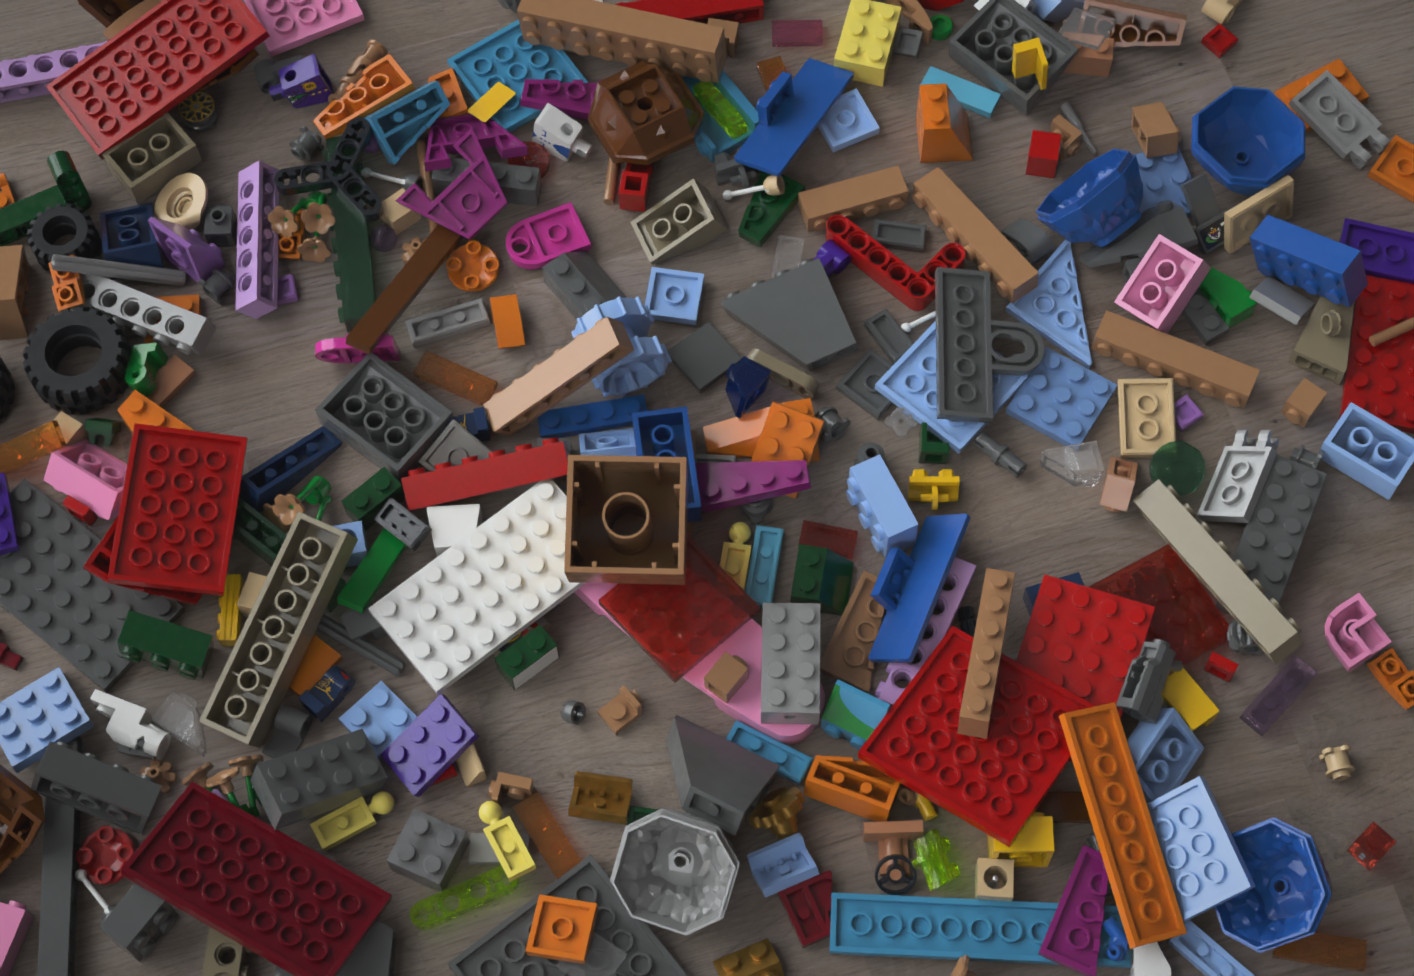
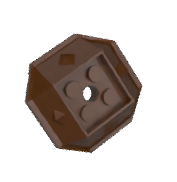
(641, 134)

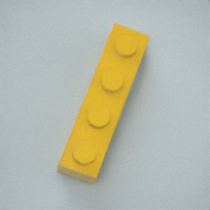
(230, 614)

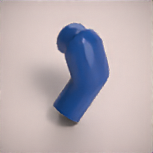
(1118, 942)

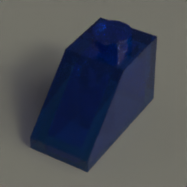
(745, 384)

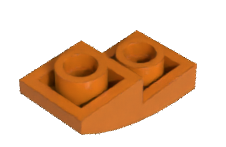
(288, 245)
(67, 289)
(507, 321)
(1394, 677)

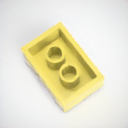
(868, 40)

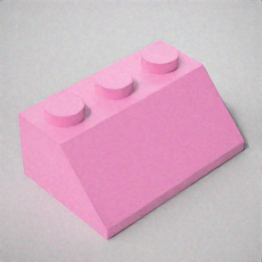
(1162, 284)
(88, 476)

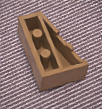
(13, 286)

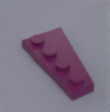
(570, 98)
(740, 483)
(1077, 922)

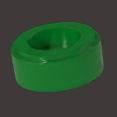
(942, 27)

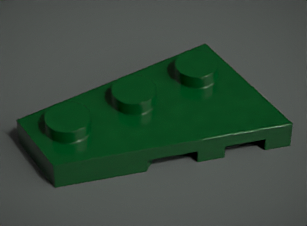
(768, 211)

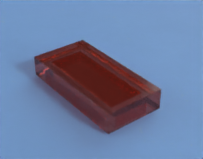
(834, 538)

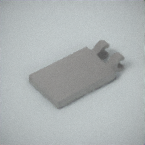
(1339, 119)
(1239, 478)

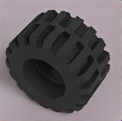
(60, 222)

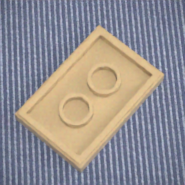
(1247, 216)
(1145, 416)

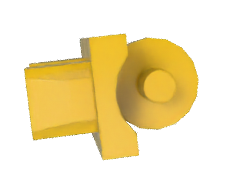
(933, 488)

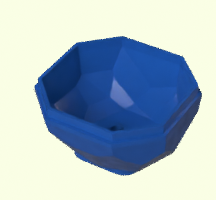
(1249, 127)

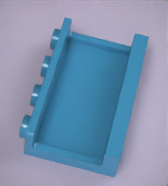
(711, 137)

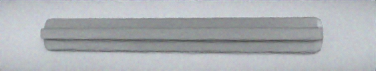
(118, 270)

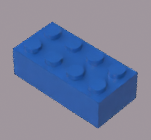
(1309, 261)
(669, 435)

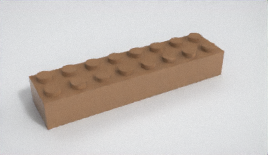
(625, 35)

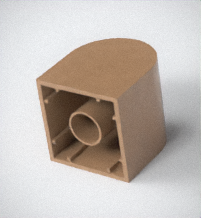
(626, 519)

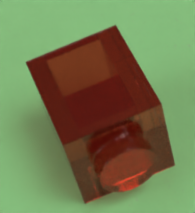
(1371, 846)

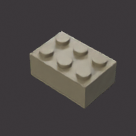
(152, 158)

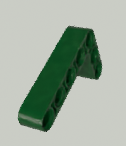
(70, 189)

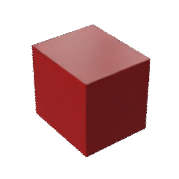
(1043, 154)

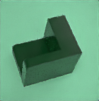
(931, 448)

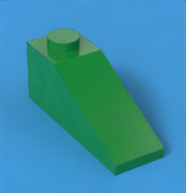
(1228, 297)

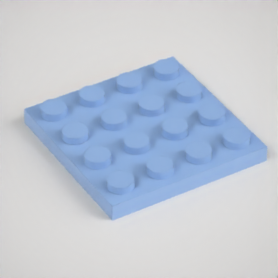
(913, 387)
(1198, 849)

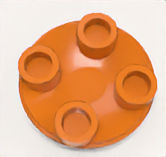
(473, 267)

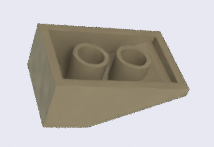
(679, 223)

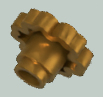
(778, 812)

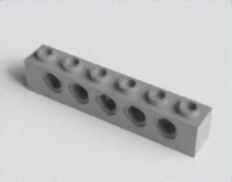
(193, 337)

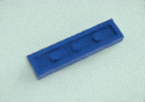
(590, 417)

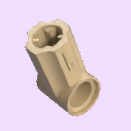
(1220, 10)

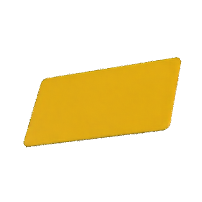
(491, 102)

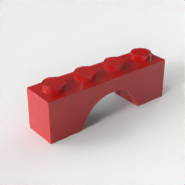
(635, 186)

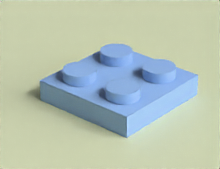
(848, 122)
(674, 295)
(380, 716)

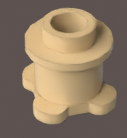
(1337, 762)

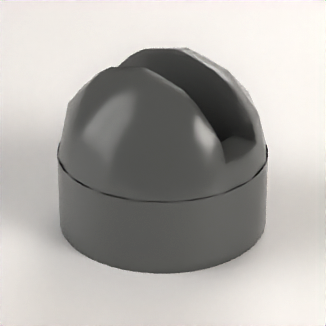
(568, 715)

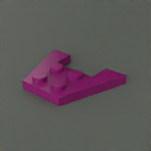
(449, 130)
(468, 201)

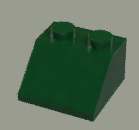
(822, 579)

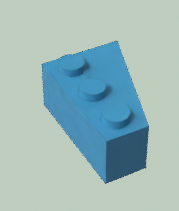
(404, 120)

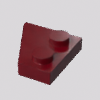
(809, 908)

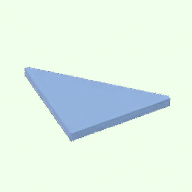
(1056, 306)

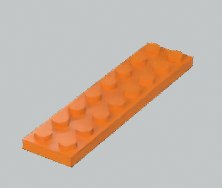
(1122, 825)

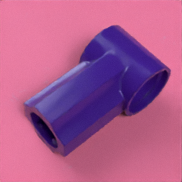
(833, 258)

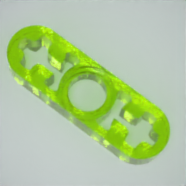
(720, 109)

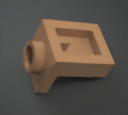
(1069, 137)
(622, 710)
(514, 785)

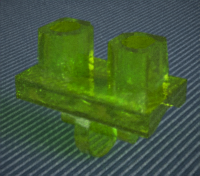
(934, 860)

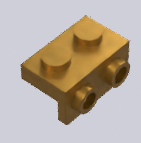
(601, 797)
(752, 960)

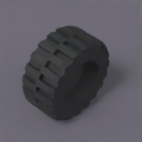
(67, 333)

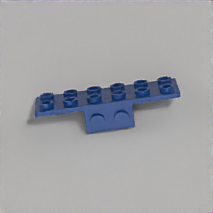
(791, 114)
(912, 586)

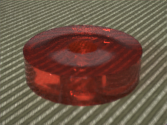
(537, 154)

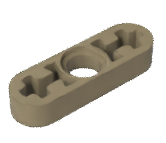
(786, 374)

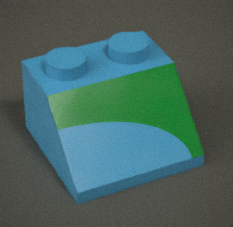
(852, 714)

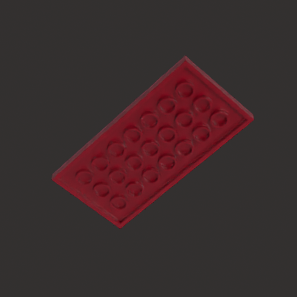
(256, 885)

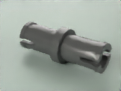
(1000, 454)

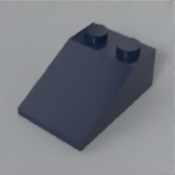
(129, 236)

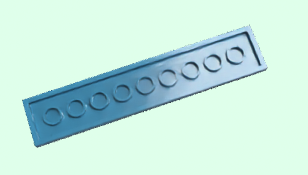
(949, 928)

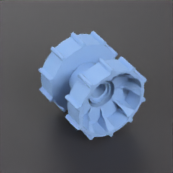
(640, 366)

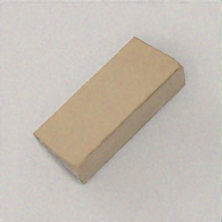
(471, 767)

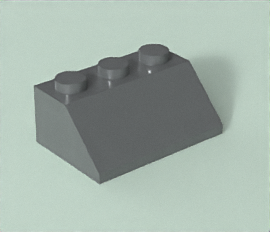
(579, 282)

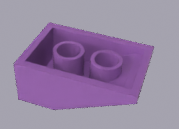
(186, 249)

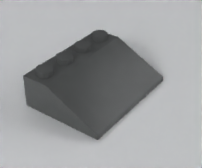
(986, 51)
(384, 416)

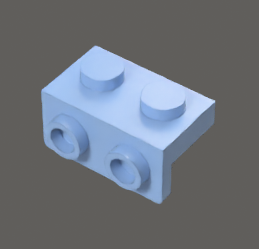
(782, 865)

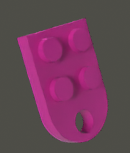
(547, 237)
(337, 351)

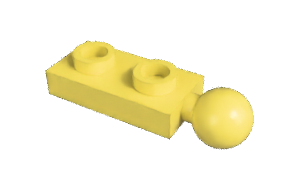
(736, 555)
(351, 819)
(505, 841)

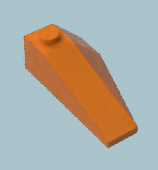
(380, 85)
(741, 435)

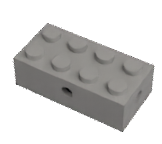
(790, 663)

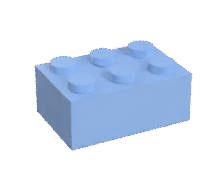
(1369, 450)
(881, 506)

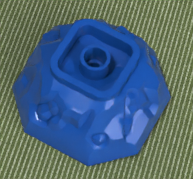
(1096, 200)
(1267, 913)

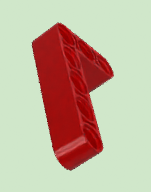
(891, 264)

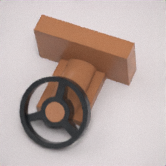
(893, 851)

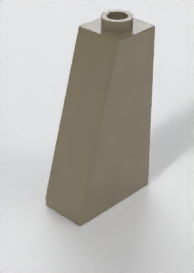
(1320, 352)

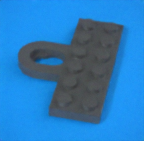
(965, 346)

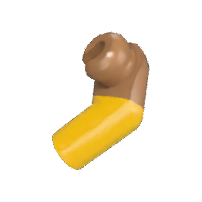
(916, 800)

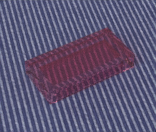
(797, 33)

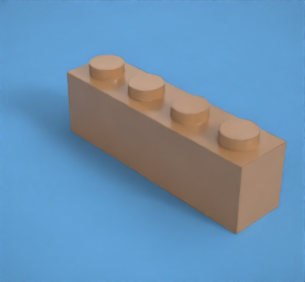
(853, 198)

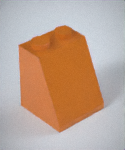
(941, 126)

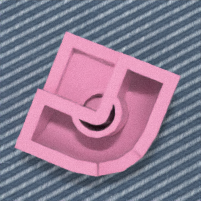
(1354, 633)

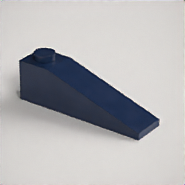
(287, 468)

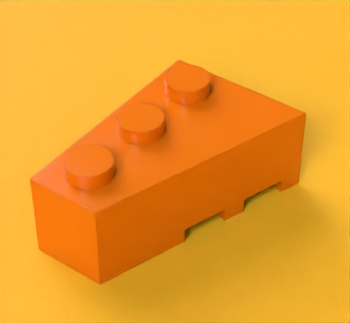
(144, 411)
(852, 787)

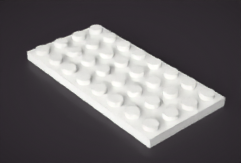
(482, 588)

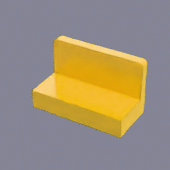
(1029, 60)
(1189, 700)

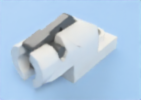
(131, 727)

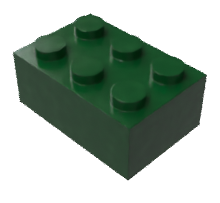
(165, 645)

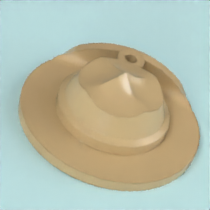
(182, 200)

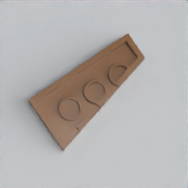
(854, 636)

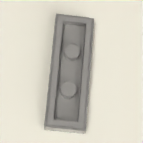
(447, 322)

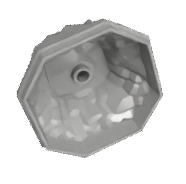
(663, 886)

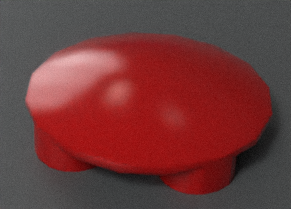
(105, 854)

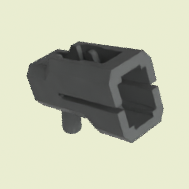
(1146, 679)

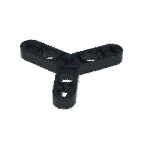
(343, 181)

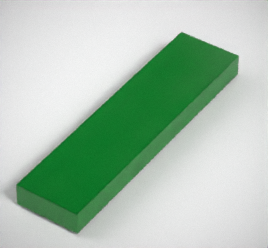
(372, 572)

